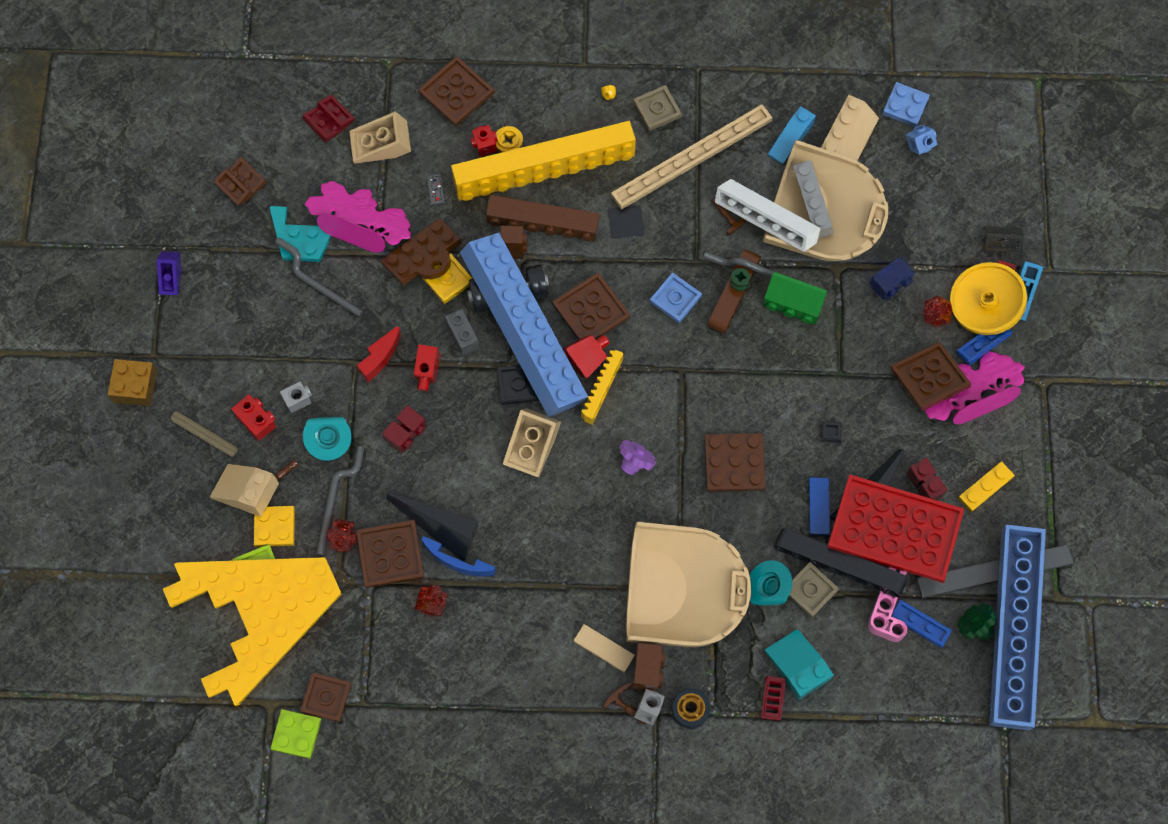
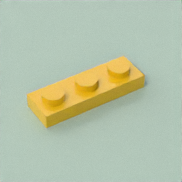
(986, 486)

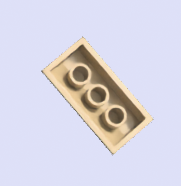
(851, 129)

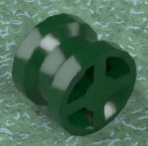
(738, 283)

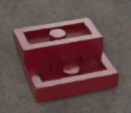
(328, 118)

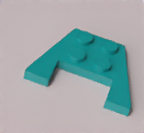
(307, 239)

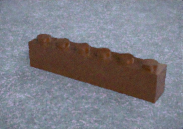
(543, 218)

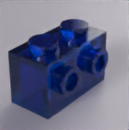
(892, 278)

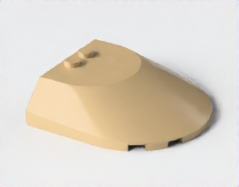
(851, 198)
(684, 586)

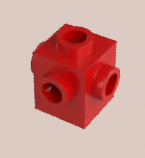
(484, 140)

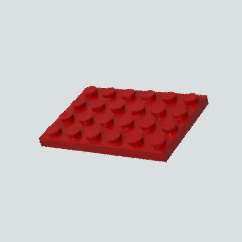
(896, 528)

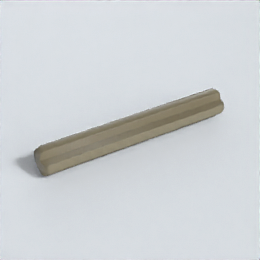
(204, 434)

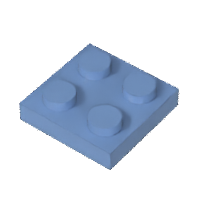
(906, 104)
(675, 298)

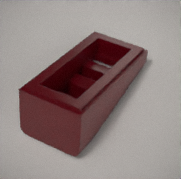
(777, 681)

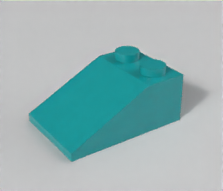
(799, 664)

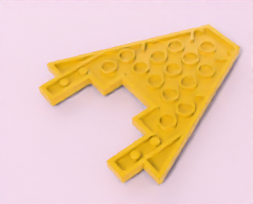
(275, 601)

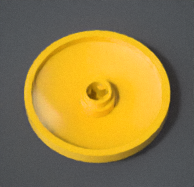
(988, 298)

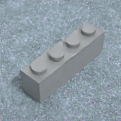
(813, 198)

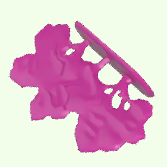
(355, 210)
(991, 368)

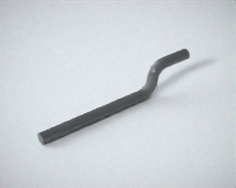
(738, 261)
(313, 283)
(331, 498)

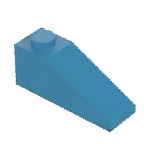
(796, 129)
(1030, 275)

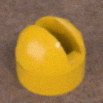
(608, 92)

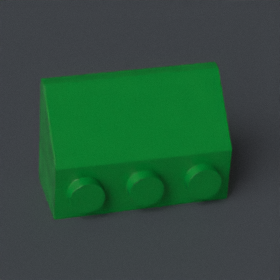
(794, 298)

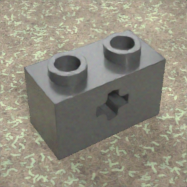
(462, 332)

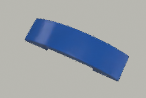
(479, 569)

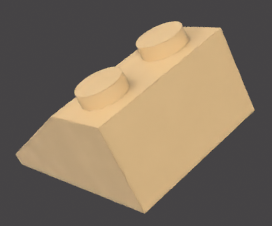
(380, 139)
(531, 442)
(245, 488)

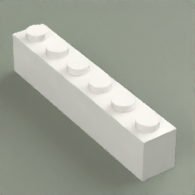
(767, 215)

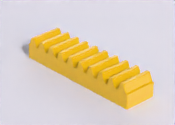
(602, 386)

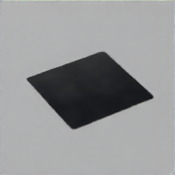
(626, 222)

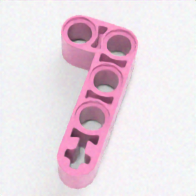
(885, 617)

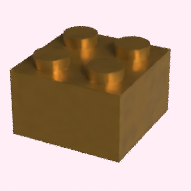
(132, 382)

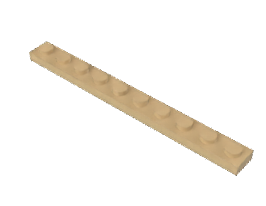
(691, 157)

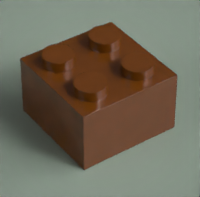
(647, 667)

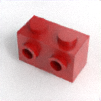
(254, 417)

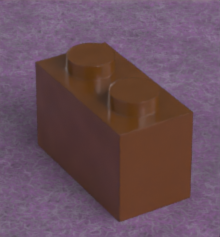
(515, 240)

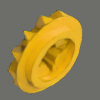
(508, 132)

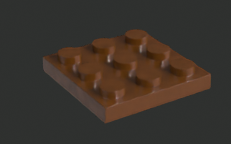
(456, 91)
(591, 308)
(930, 376)
(734, 462)
(390, 554)

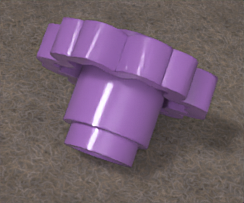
(635, 457)

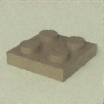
(657, 108)
(812, 590)

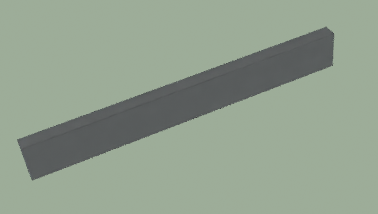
(985, 574)

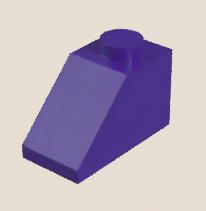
(169, 273)

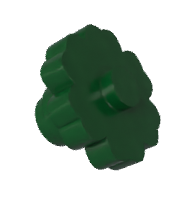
(977, 622)

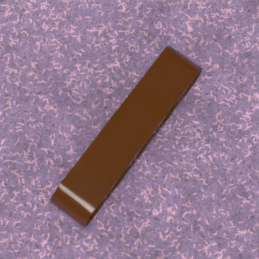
(730, 298)

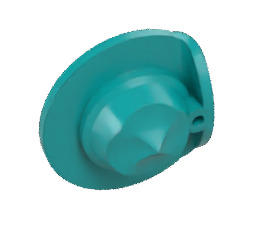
(327, 437)
(770, 583)

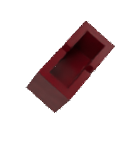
(408, 426)
(932, 486)

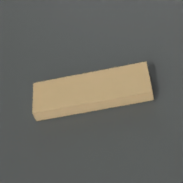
(604, 648)

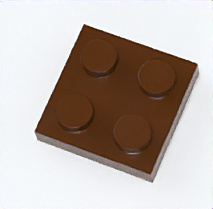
(326, 697)

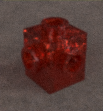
(937, 311)
(342, 535)
(431, 600)

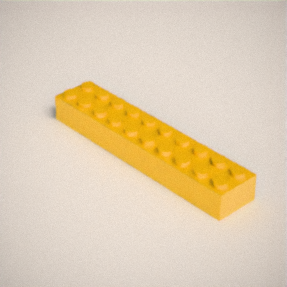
(543, 161)

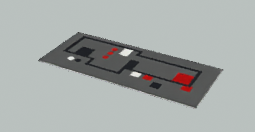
(435, 189)

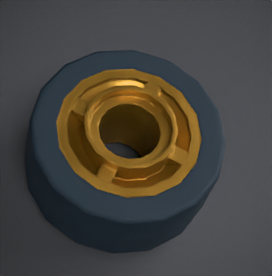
(693, 697)

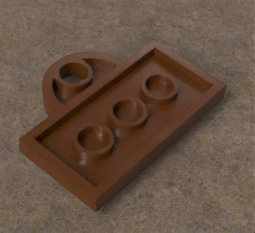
(423, 253)

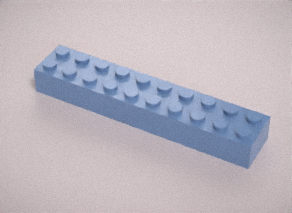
(523, 324)
(1017, 628)

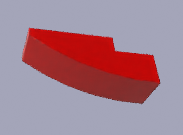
(379, 354)

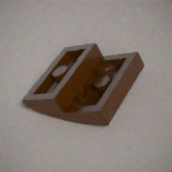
(240, 181)

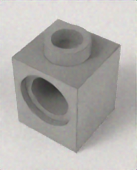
(296, 404)
(646, 713)

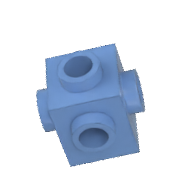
(921, 139)

